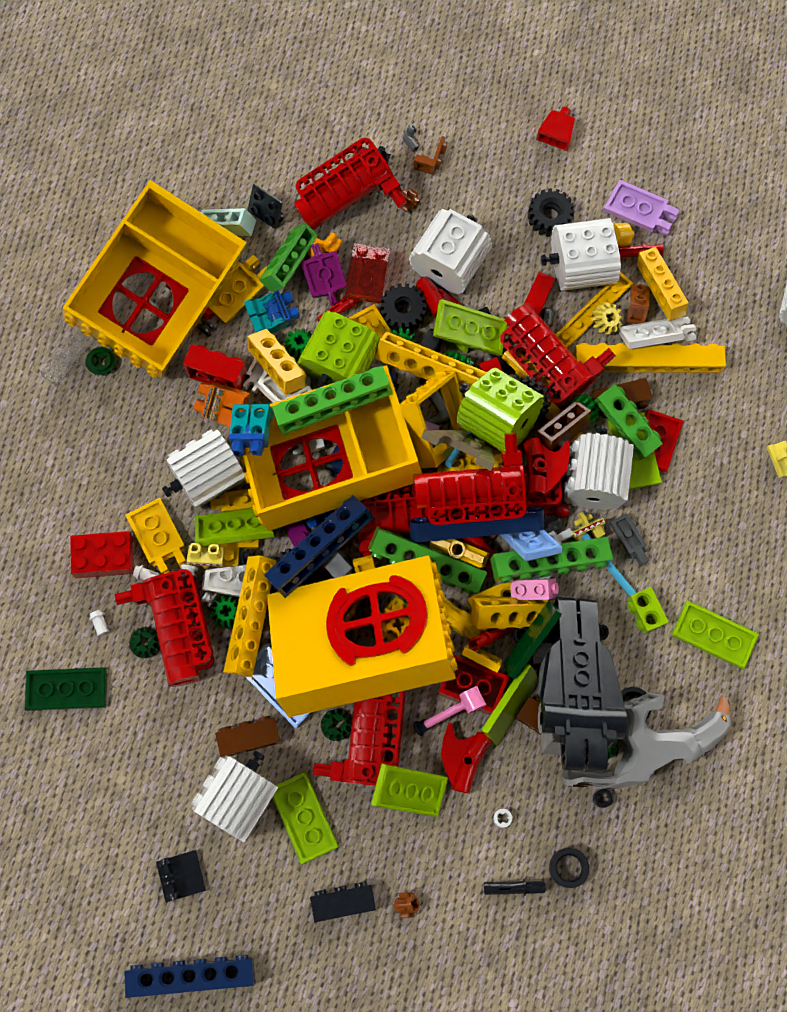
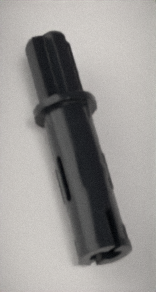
(515, 887)

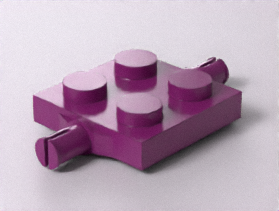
(324, 274)

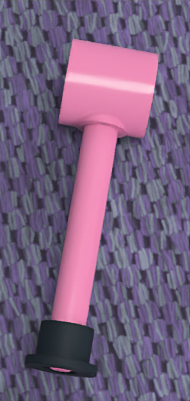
(470, 701)

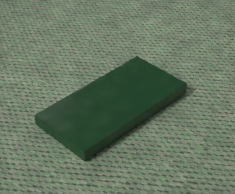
(532, 639)
(65, 689)

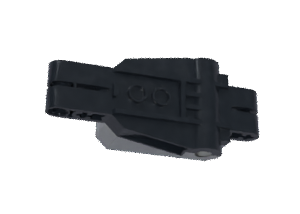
(579, 691)

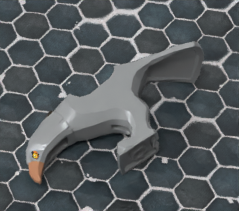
(652, 749)

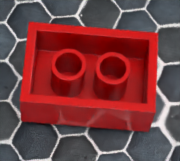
(213, 367)
(102, 554)
(471, 675)

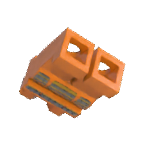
(219, 402)

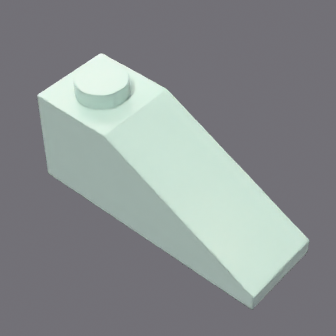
(234, 220)

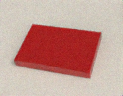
(669, 431)

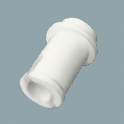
(143, 573)
(99, 622)

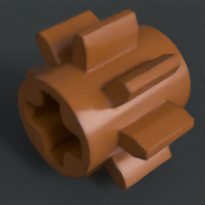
(412, 200)
(406, 905)

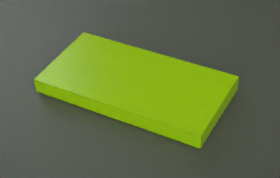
(469, 327)
(643, 471)
(229, 528)
(715, 635)
(510, 704)
(409, 790)
(304, 818)

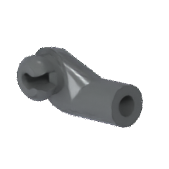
(409, 136)
(548, 316)

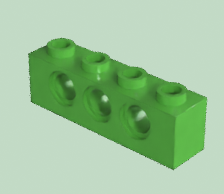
(288, 257)
(618, 419)

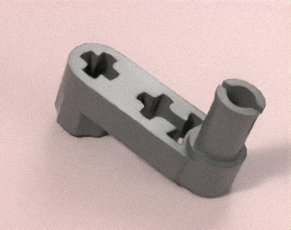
(438, 403)

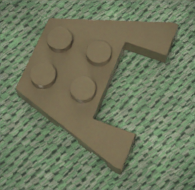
(460, 440)

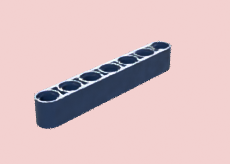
(423, 530)

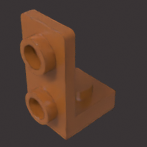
(427, 165)
(638, 304)

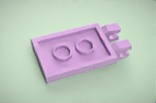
(641, 208)

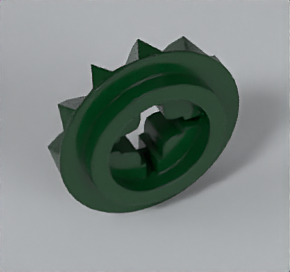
(101, 353)
(142, 651)
(327, 722)

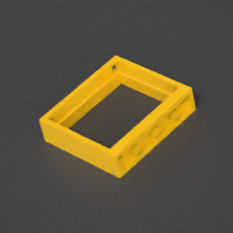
(427, 455)

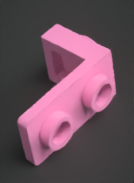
(534, 589)

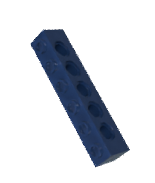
(329, 537)
(136, 988)

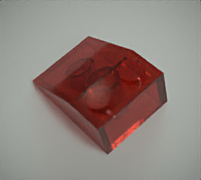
(367, 273)

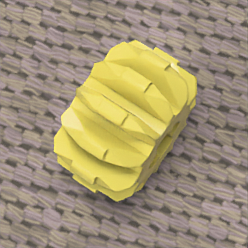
(612, 316)

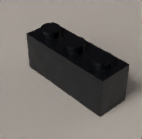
(342, 902)

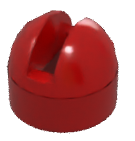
(563, 510)

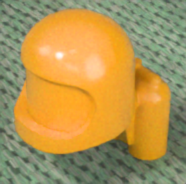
(329, 245)

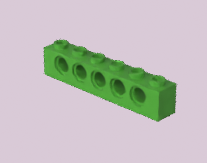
(327, 408)
(597, 547)
(470, 584)

